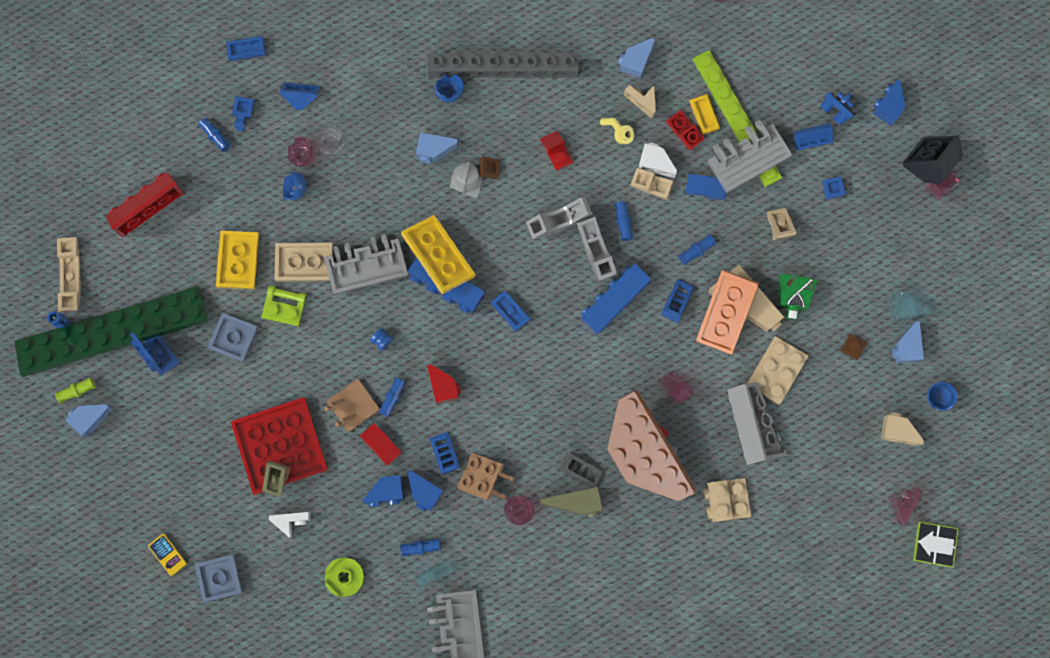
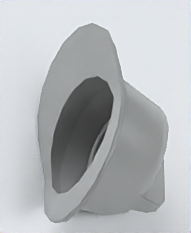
(466, 179)

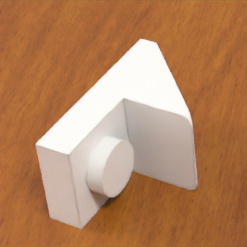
(284, 521)

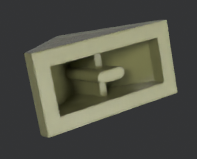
(275, 478)

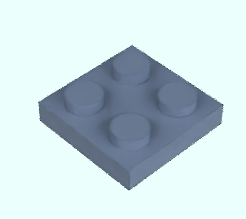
(232, 337)
(218, 578)

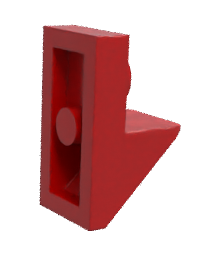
(556, 150)

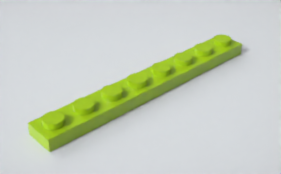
(729, 105)

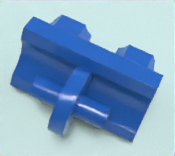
(843, 115)

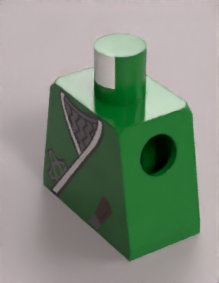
(795, 294)

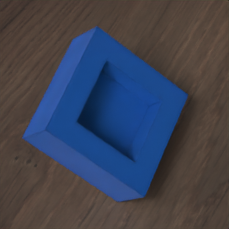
(833, 188)

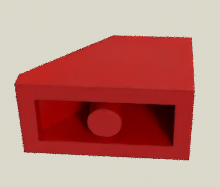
(443, 385)

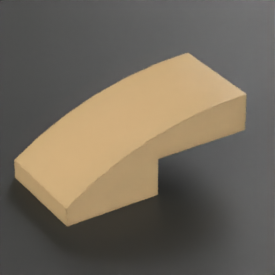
(652, 184)

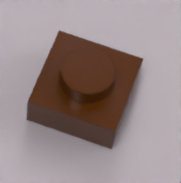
(489, 167)
(853, 347)

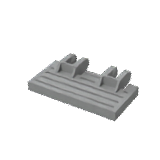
(749, 159)
(366, 268)
(463, 625)

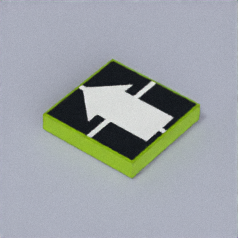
(935, 544)

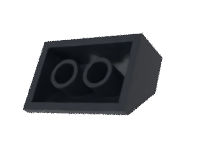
(934, 158)

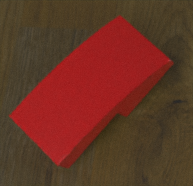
(684, 130)
(380, 444)

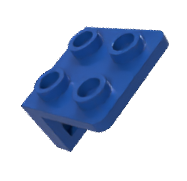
(155, 354)

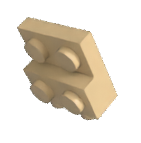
(727, 500)

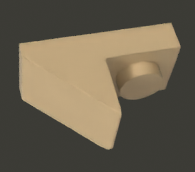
(645, 103)
(781, 224)

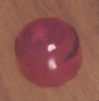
(301, 145)
(522, 517)

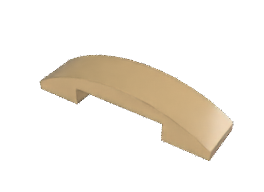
(69, 274)

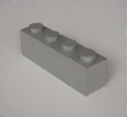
(754, 424)

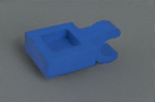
(242, 110)

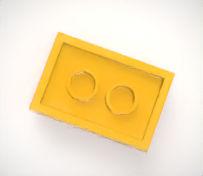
(237, 260)

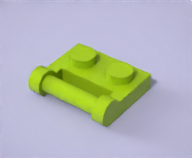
(283, 312)

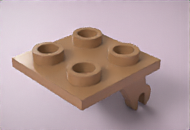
(352, 405)
(481, 476)

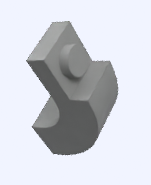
(559, 220)
(595, 248)

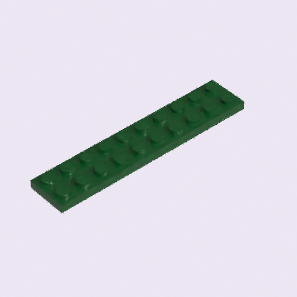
(110, 331)

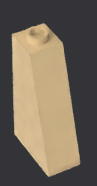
(762, 311)

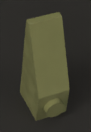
(578, 502)

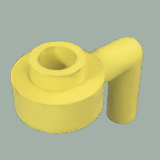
(620, 130)

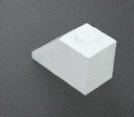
(656, 161)

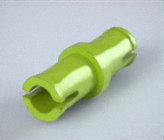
(75, 390)

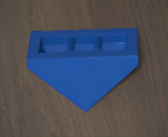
(299, 94)

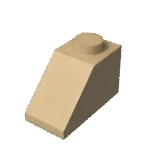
(900, 430)

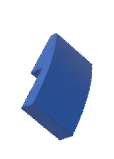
(705, 186)

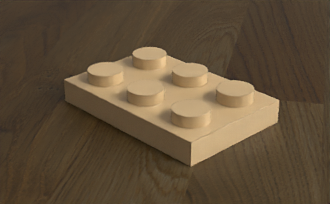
(302, 262)
(778, 370)

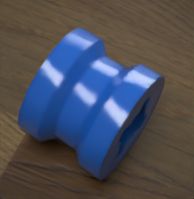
(381, 339)

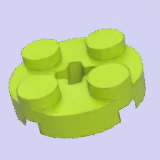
(333, 577)

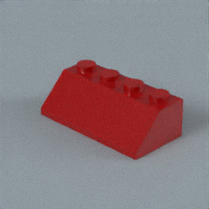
(144, 204)

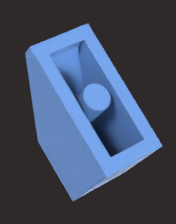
(636, 58)
(434, 147)
(909, 346)
(87, 418)

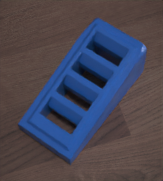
(674, 315)
(449, 468)

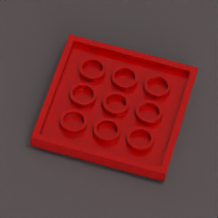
(280, 436)

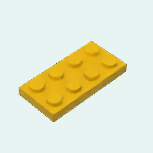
(438, 254)

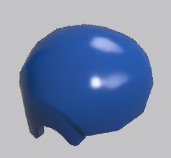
(449, 83)
(296, 180)
(947, 393)

